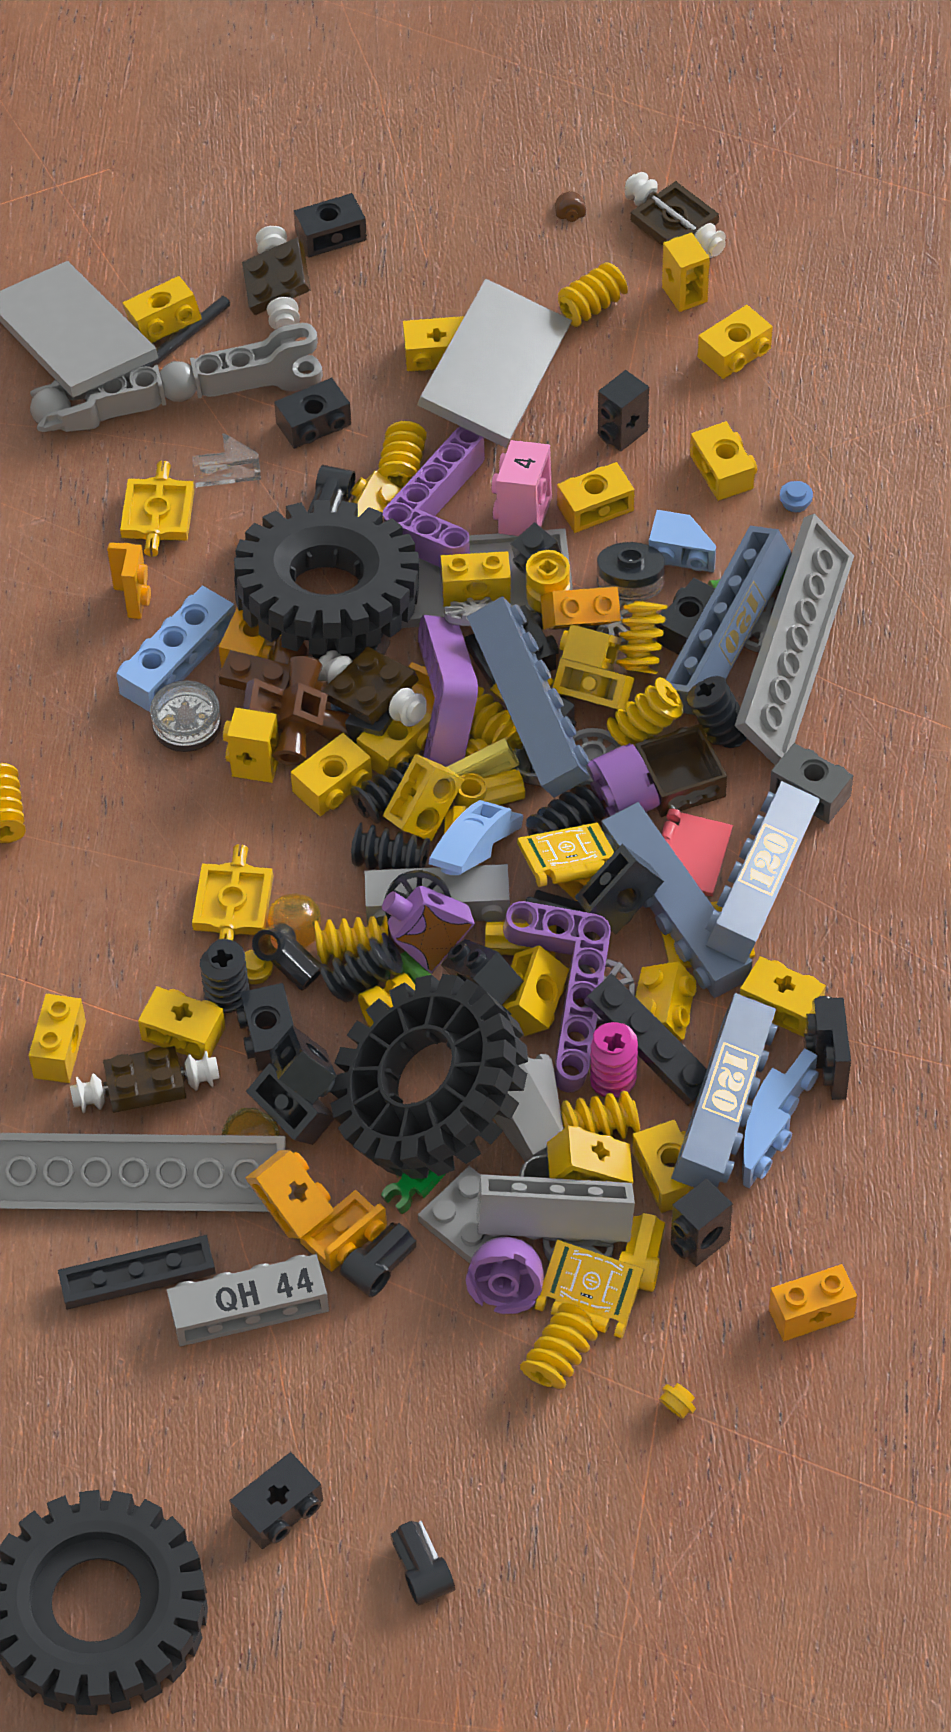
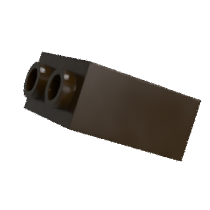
(683, 769)

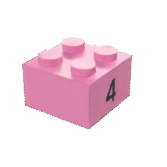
(522, 487)

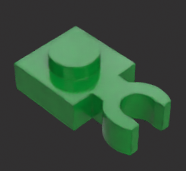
(408, 1187)

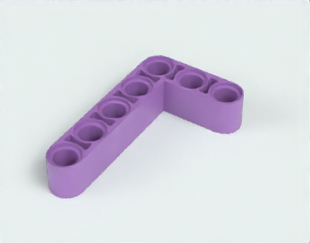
(430, 491)
(453, 689)
(579, 984)

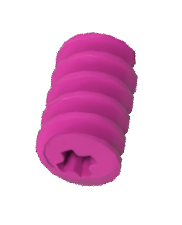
(613, 1059)

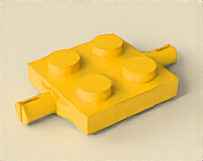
(157, 509)
(232, 897)

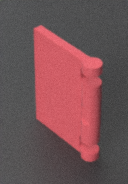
(698, 845)

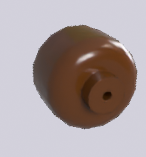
(570, 206)

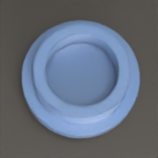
(796, 496)

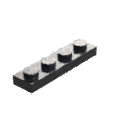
(655, 1042)
(136, 1272)

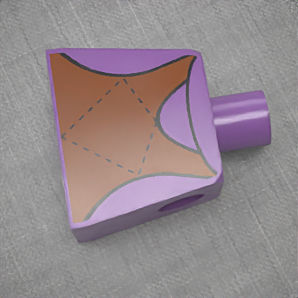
(427, 924)

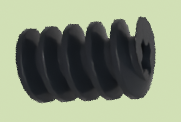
(716, 711)
(377, 794)
(567, 811)
(386, 852)
(364, 970)
(224, 974)

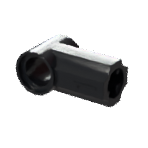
(333, 485)
(290, 955)
(372, 1267)
(424, 1571)

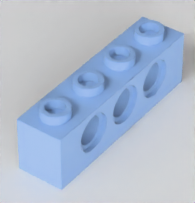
(176, 647)

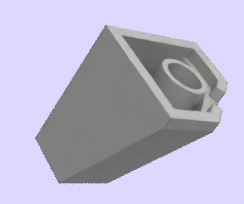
(538, 1110)

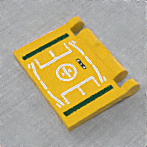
(566, 853)
(594, 1283)

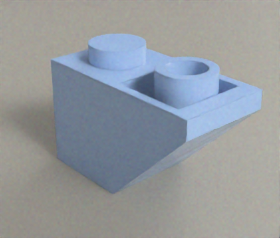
(682, 541)

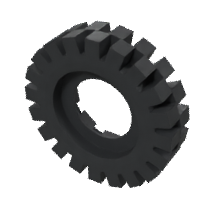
(140, 1656)

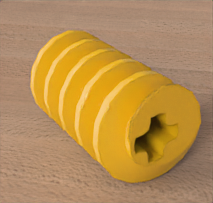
(592, 293)
(402, 452)
(641, 636)
(647, 715)
(492, 723)
(10, 805)
(337, 941)
(602, 1117)
(559, 1347)

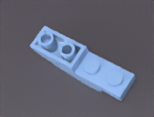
(472, 837)
(771, 1115)

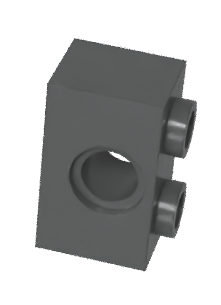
(829, 784)

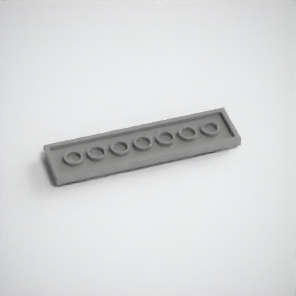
(795, 640)
(132, 1171)

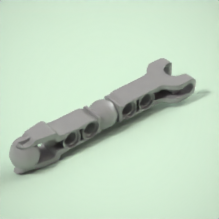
(216, 373)

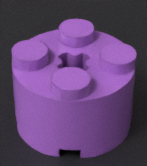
(622, 780)

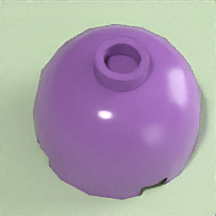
(505, 1275)

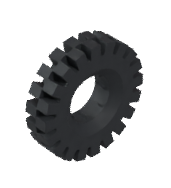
(304, 541)
(475, 1090)

